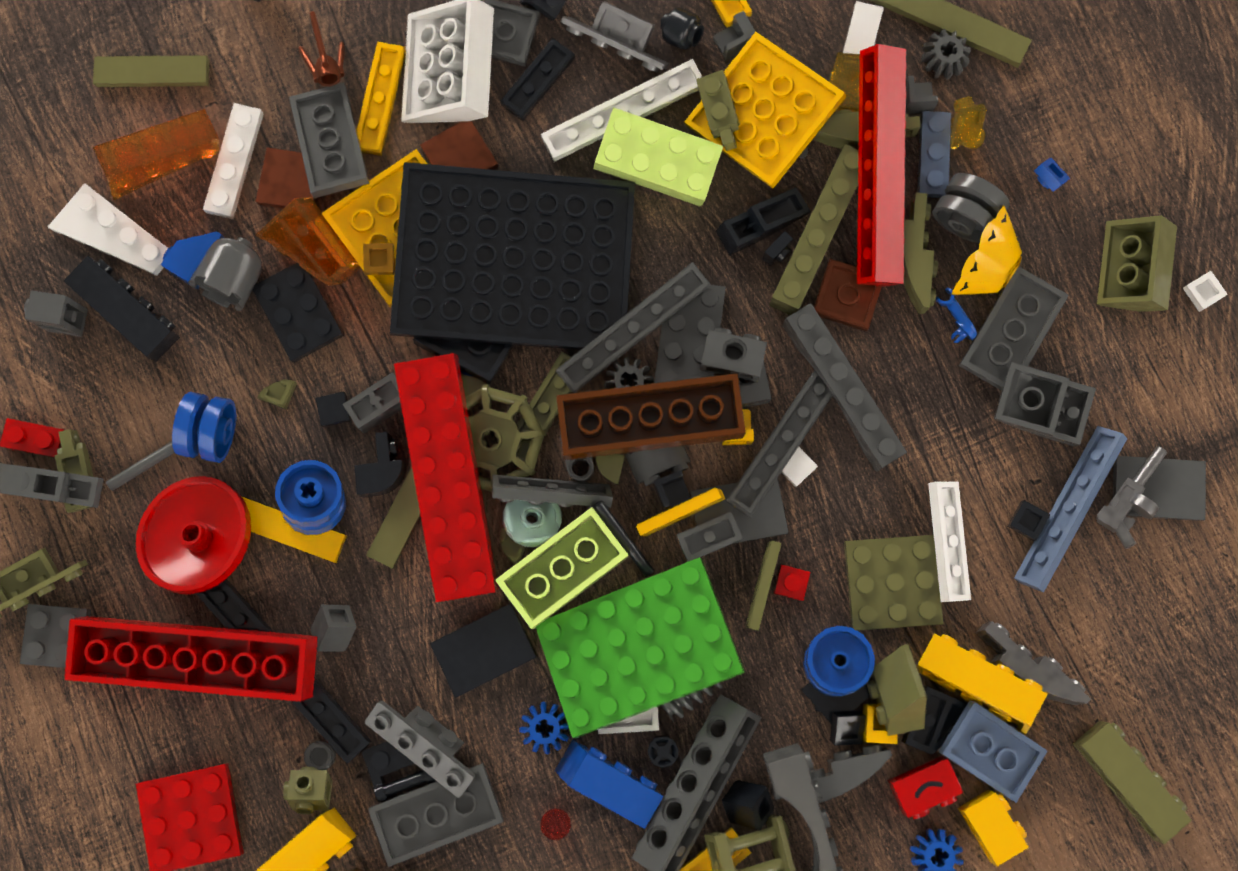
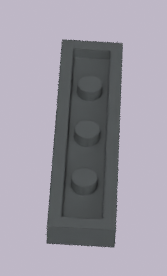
(551, 491)

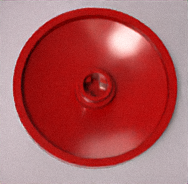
(193, 535)

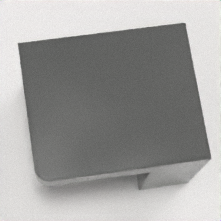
(734, 38)
(919, 97)
(333, 627)

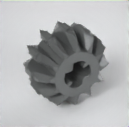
(946, 44)
(628, 371)

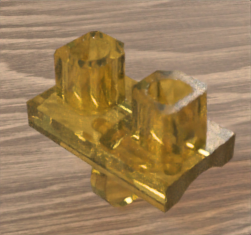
(967, 124)

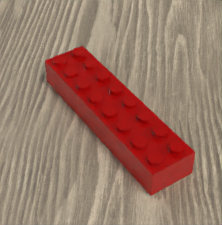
(446, 477)
(191, 658)

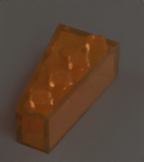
(155, 152)

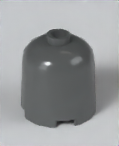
(228, 272)

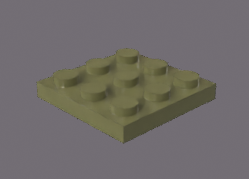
(893, 582)

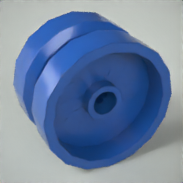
(204, 427)
(310, 497)
(836, 679)

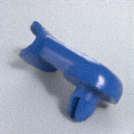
(964, 324)

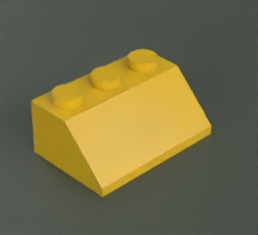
(314, 845)

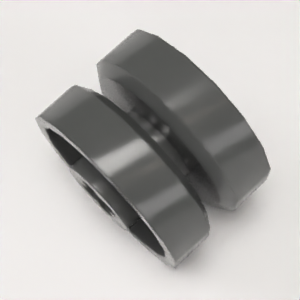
(969, 206)

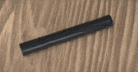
(623, 538)

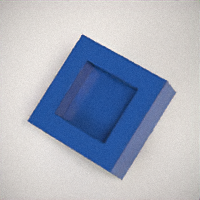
(1051, 175)

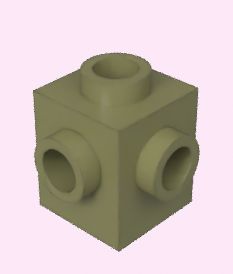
(308, 790)

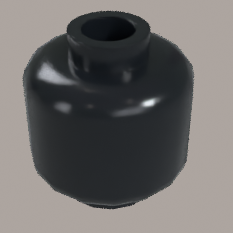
(681, 28)

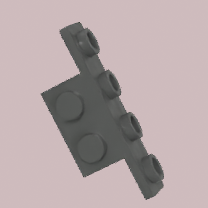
(424, 743)

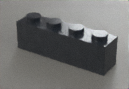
(121, 308)

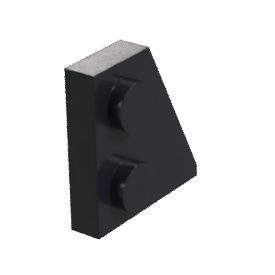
(940, 718)

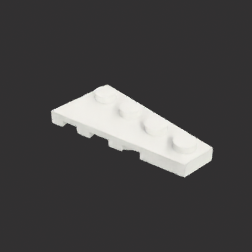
(104, 227)

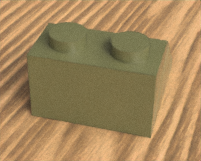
(898, 692)

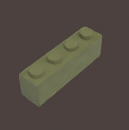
(1132, 781)

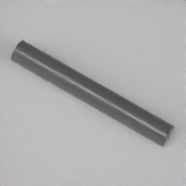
(140, 467)

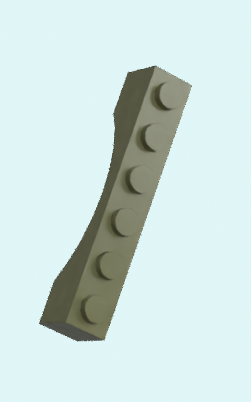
(817, 233)

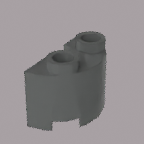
(649, 464)

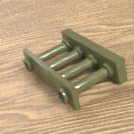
(722, 847)

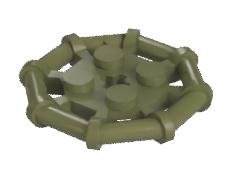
(506, 431)

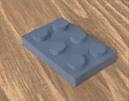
(993, 751)

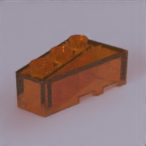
(310, 241)

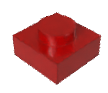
(791, 582)

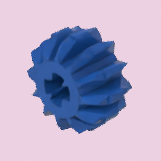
(538, 736)
(927, 850)

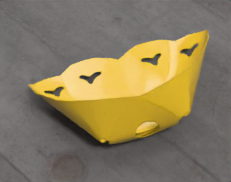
(995, 259)

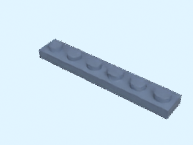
(1070, 508)

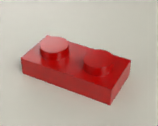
(30, 438)

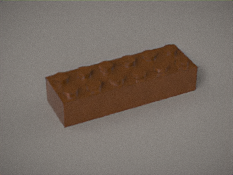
(650, 416)

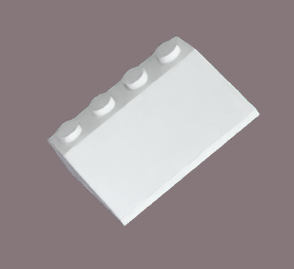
(448, 63)

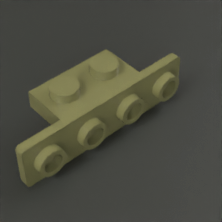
(31, 576)

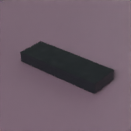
(537, 79)

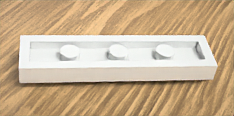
(233, 161)
(949, 541)

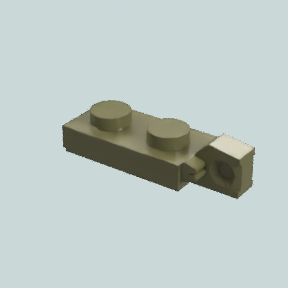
(719, 107)
(73, 459)

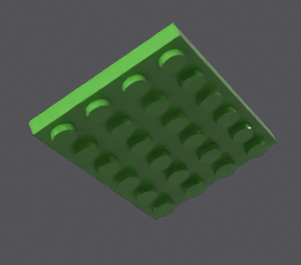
(638, 648)

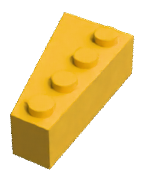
(982, 682)

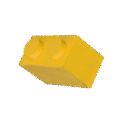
(993, 827)

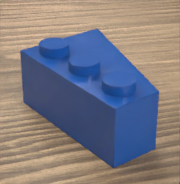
(609, 783)

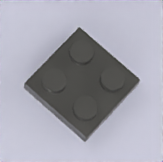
(47, 634)

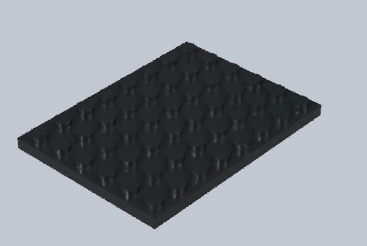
(510, 256)

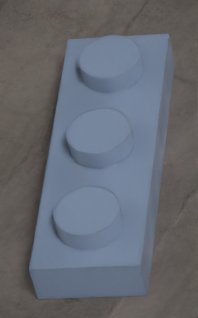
(934, 153)

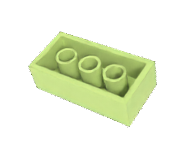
(657, 157)
(562, 568)

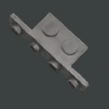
(621, 31)

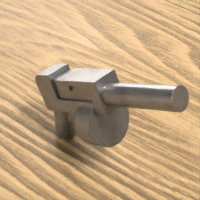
(1131, 498)

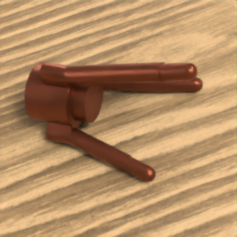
(326, 70)

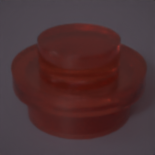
(555, 824)

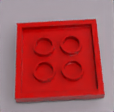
(189, 818)

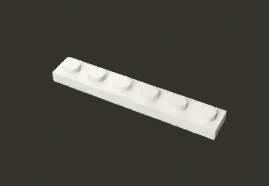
(638, 101)

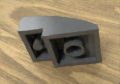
(1045, 404)

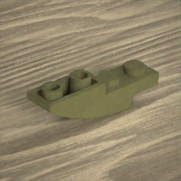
(844, 129)
(919, 263)

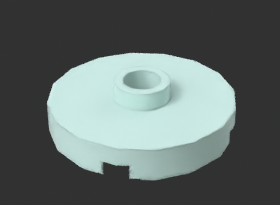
(531, 534)

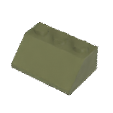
(1137, 264)

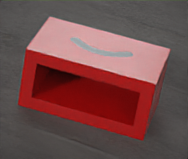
(926, 787)

